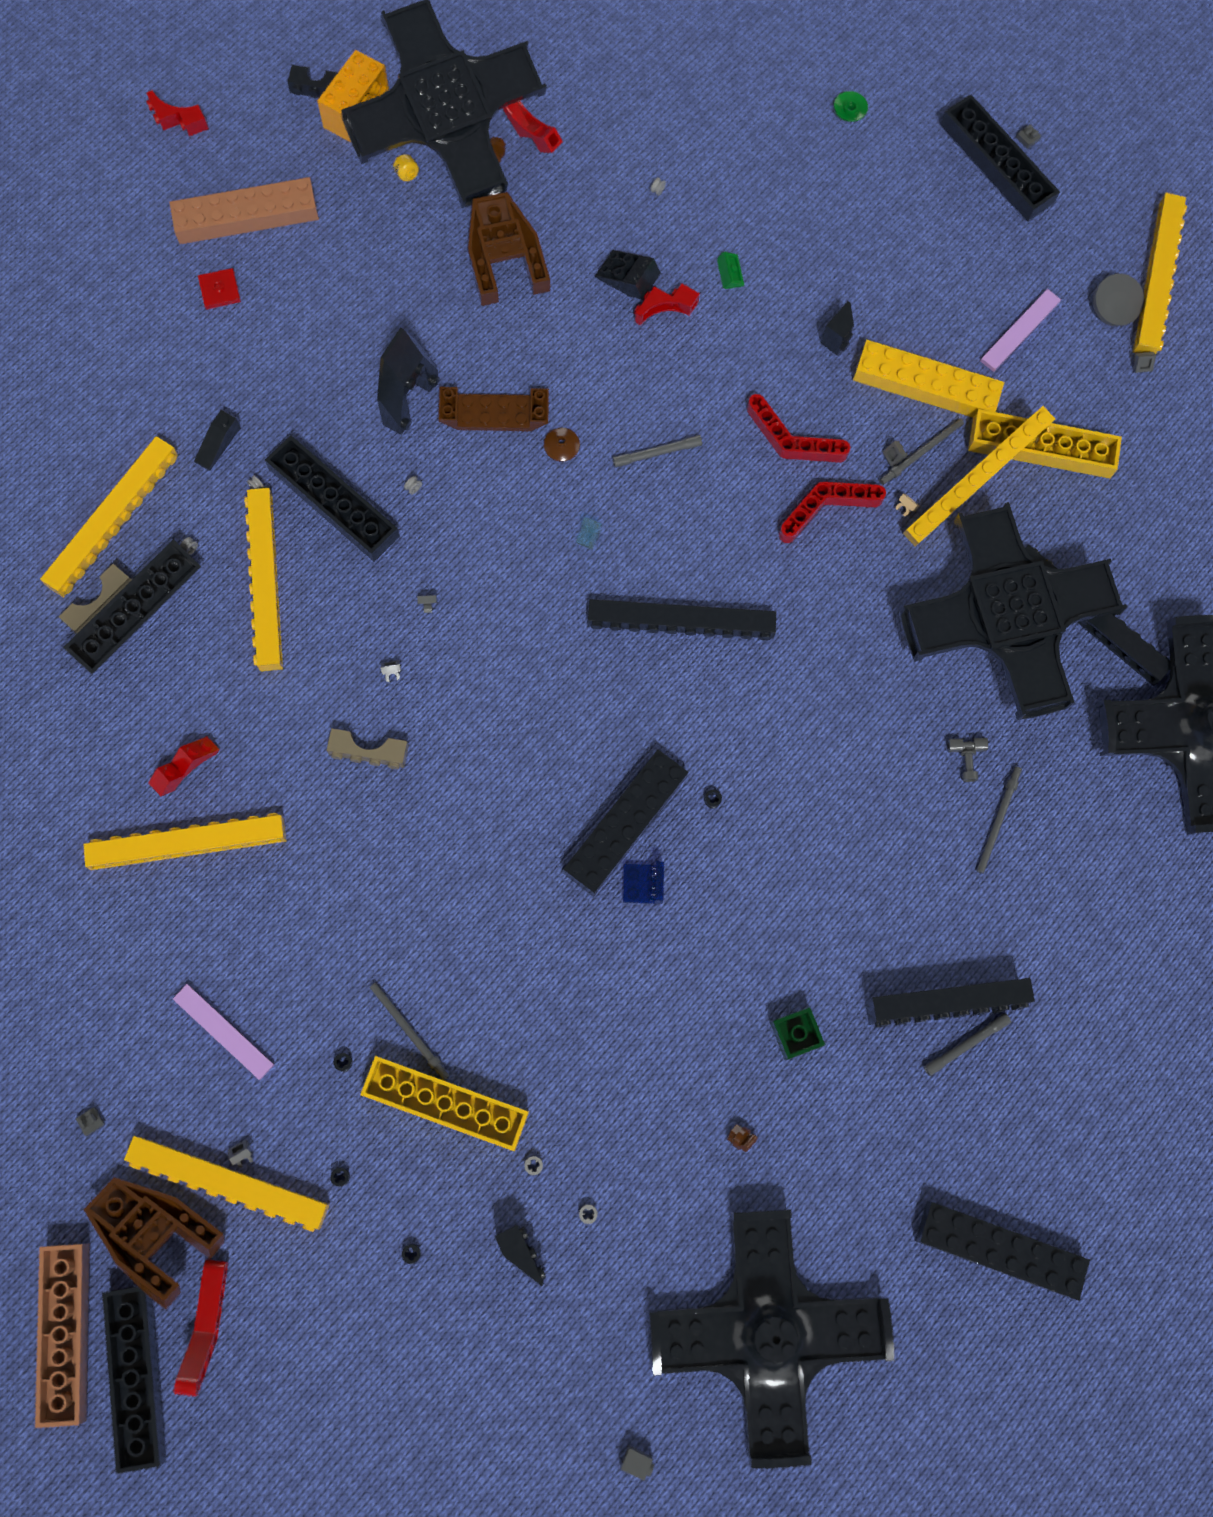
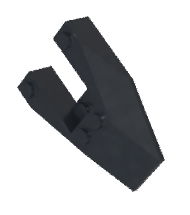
(401, 369)

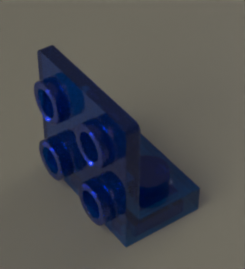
(644, 883)

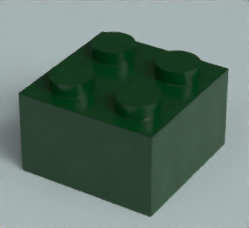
(797, 1034)

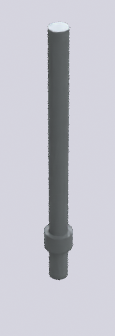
(896, 470)
(1011, 786)
(433, 1062)

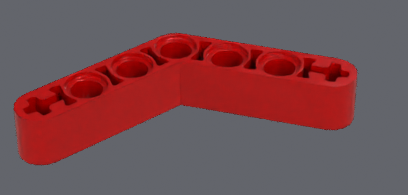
(759, 408)
(875, 497)
(205, 1330)

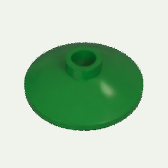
(853, 101)

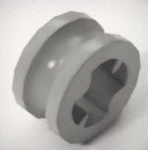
(658, 186)
(255, 483)
(413, 485)
(189, 545)
(528, 1162)
(588, 1207)

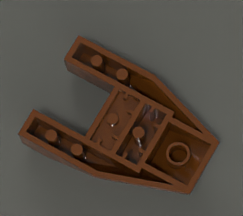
(503, 234)
(135, 1226)

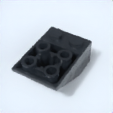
(629, 273)
(515, 1249)

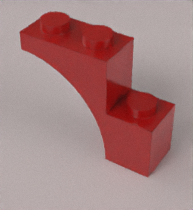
(168, 116)
(526, 125)
(681, 300)
(188, 757)

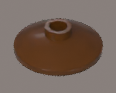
(559, 451)

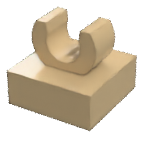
(908, 503)

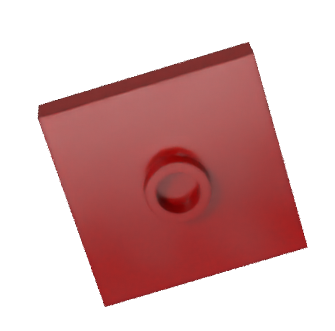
(219, 288)

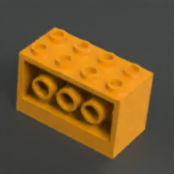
(356, 82)

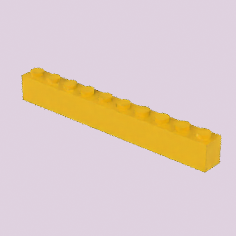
(1160, 273)
(979, 476)
(109, 517)
(264, 580)
(184, 842)
(226, 1182)

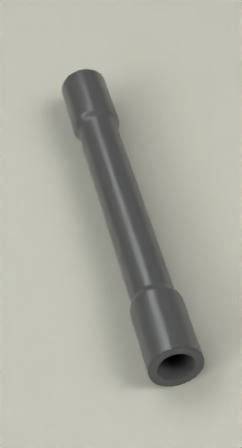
(686, 443)
(940, 1062)

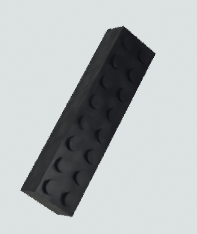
(999, 157)
(332, 498)
(131, 606)
(625, 823)
(950, 1001)
(1002, 1250)
(133, 1380)

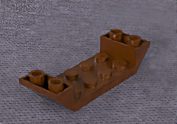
(493, 412)

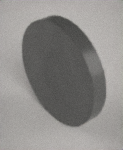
(1118, 300)

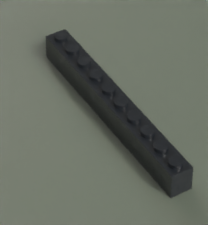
(681, 619)
(1121, 639)

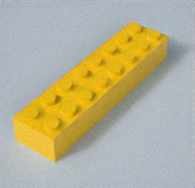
(927, 380)
(1054, 447)
(444, 1103)

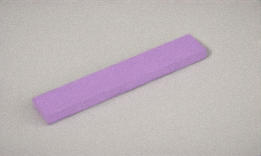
(1020, 330)
(223, 1032)

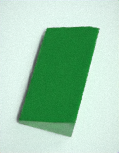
(730, 270)

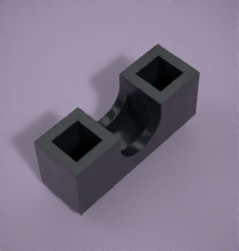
(302, 84)

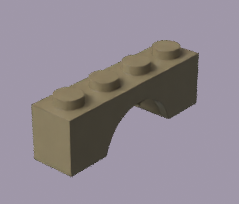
(77, 615)
(391, 753)

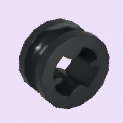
(718, 797)
(339, 1057)
(341, 1183)
(407, 1259)

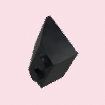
(839, 330)

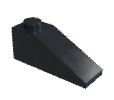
(217, 439)

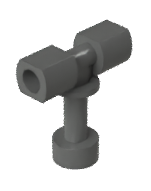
(968, 749)

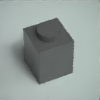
(637, 1463)

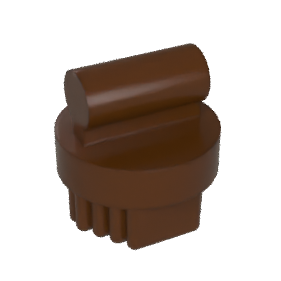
(498, 147)
(741, 1138)

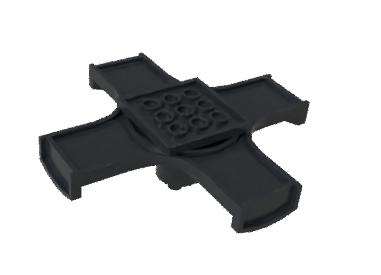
(443, 101)
(1013, 611)
(1176, 721)
(770, 1337)

